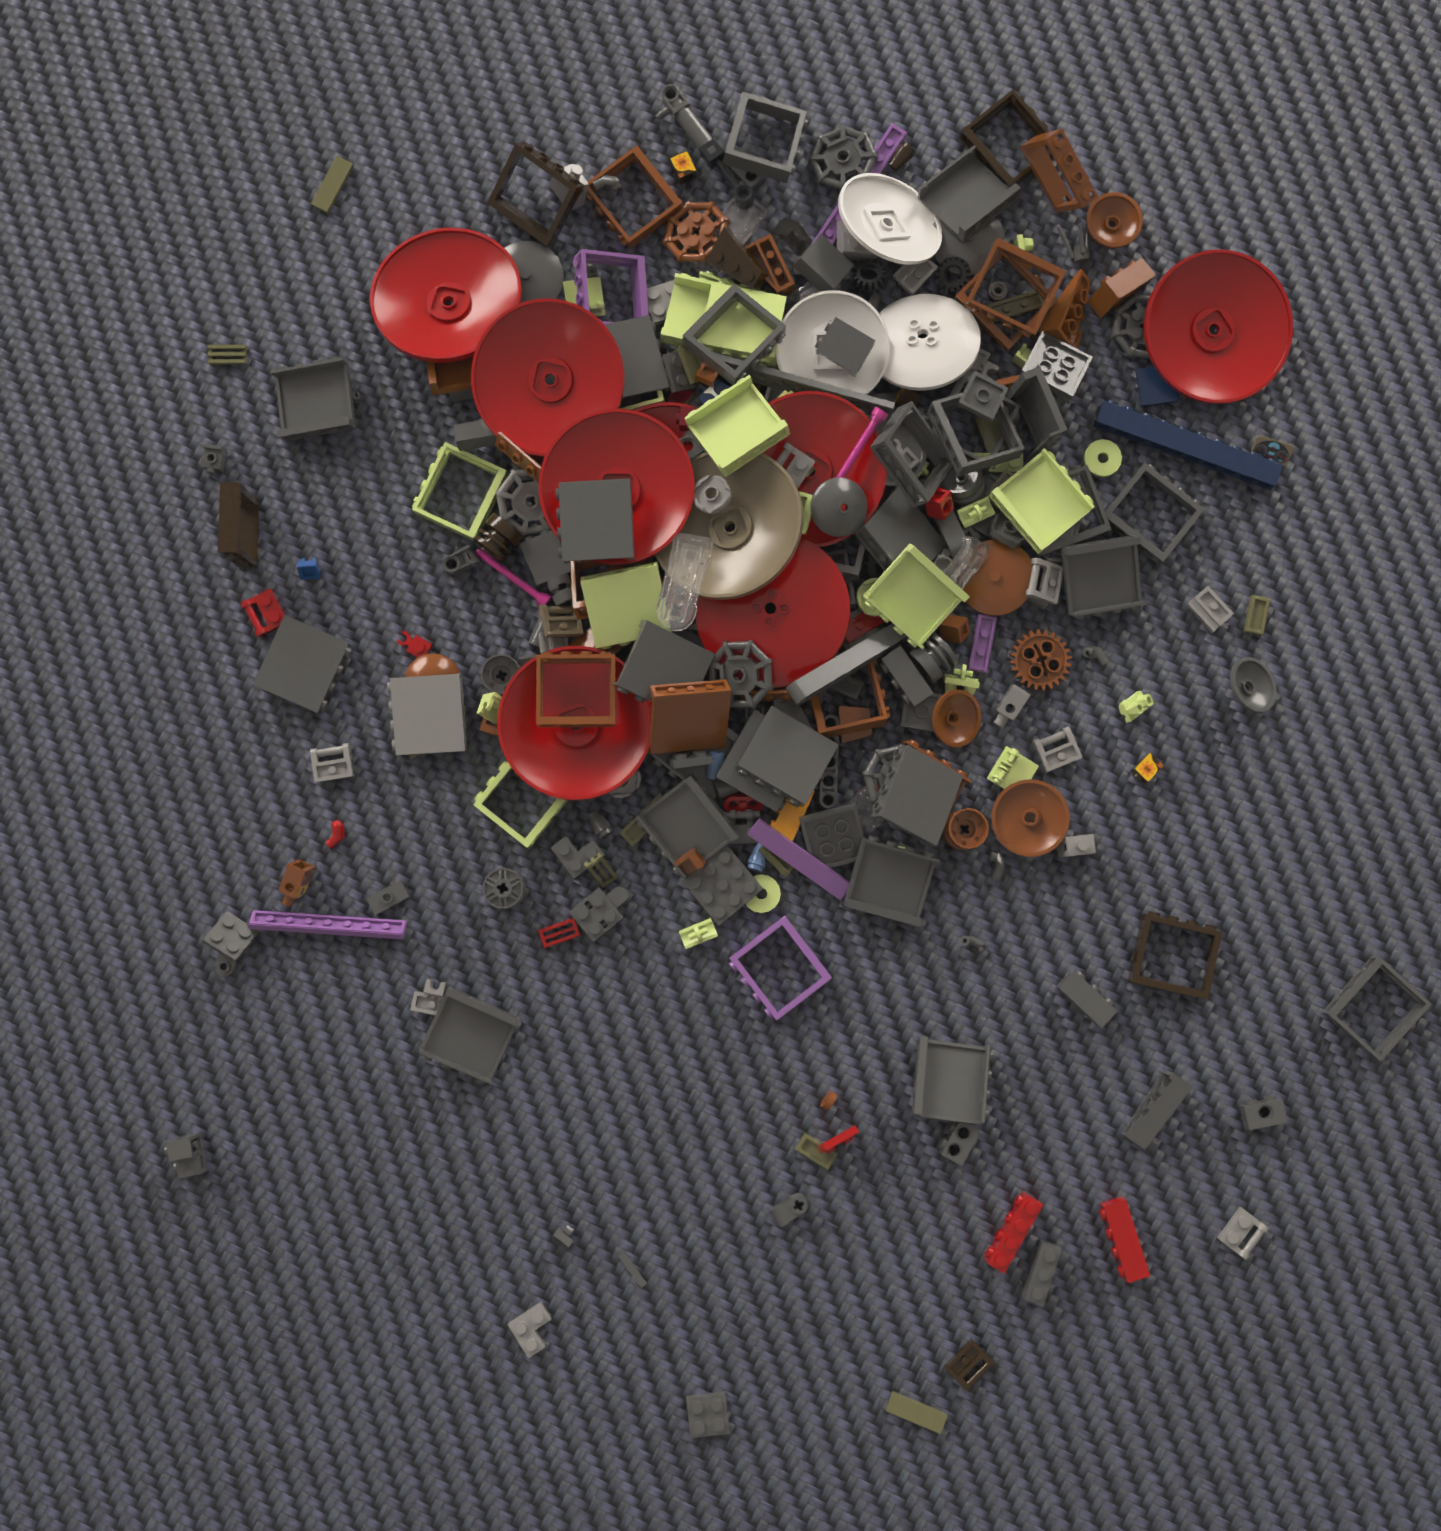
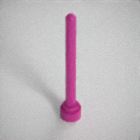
(877, 417)
(541, 598)

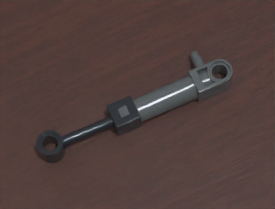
(709, 148)

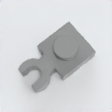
(906, 454)

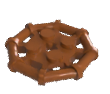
(694, 222)

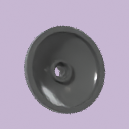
(827, 504)
(1253, 685)

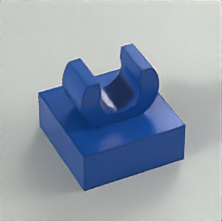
(308, 569)

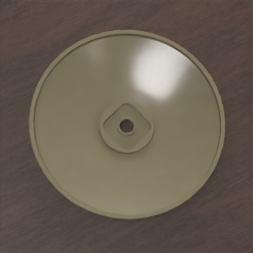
(766, 529)

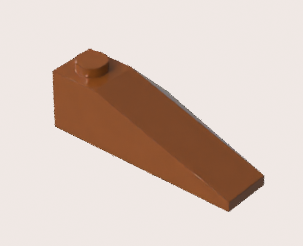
(1067, 313)

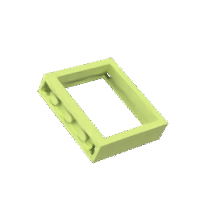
(434, 473)
(540, 826)

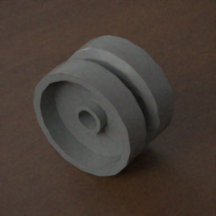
(965, 488)

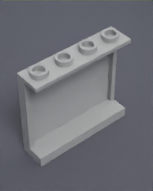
(427, 714)

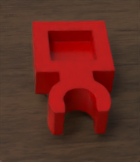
(417, 646)

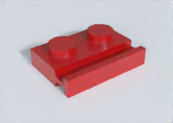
(844, 1137)

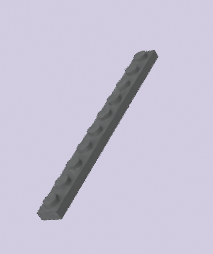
(786, 381)

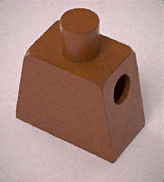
(854, 714)

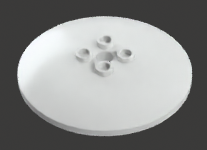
(889, 219)
(807, 323)
(939, 357)

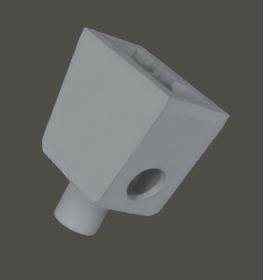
(561, 190)
(1015, 697)
(1076, 846)

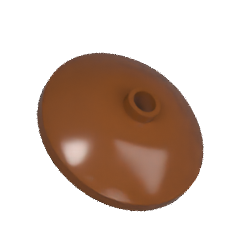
(1118, 210)
(431, 665)
(963, 721)

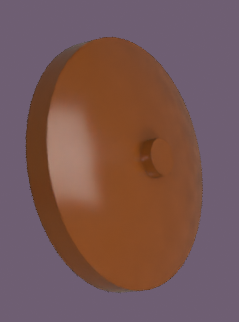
(1001, 581)
(1030, 818)

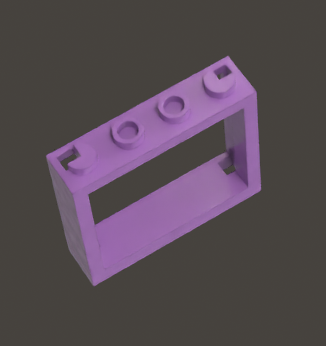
(638, 277)
(758, 994)

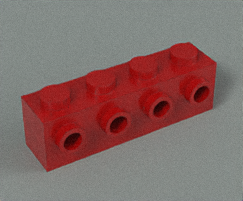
(1013, 1232)

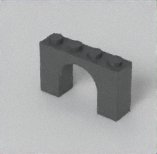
(471, 434)

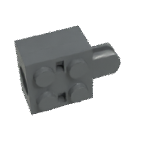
(600, 911)

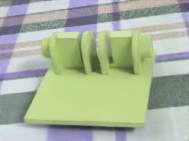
(596, 302)
(1011, 768)

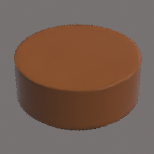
(828, 1100)

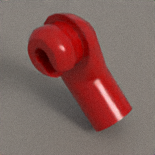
(338, 834)

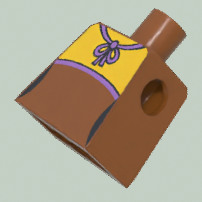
(295, 881)

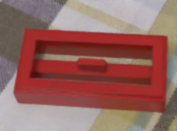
(544, 938)

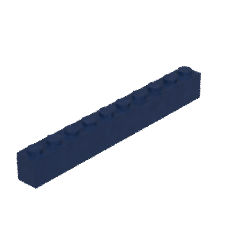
(1188, 445)

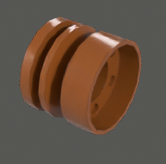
(975, 829)

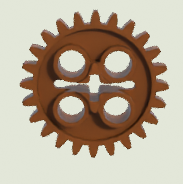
(1057, 655)

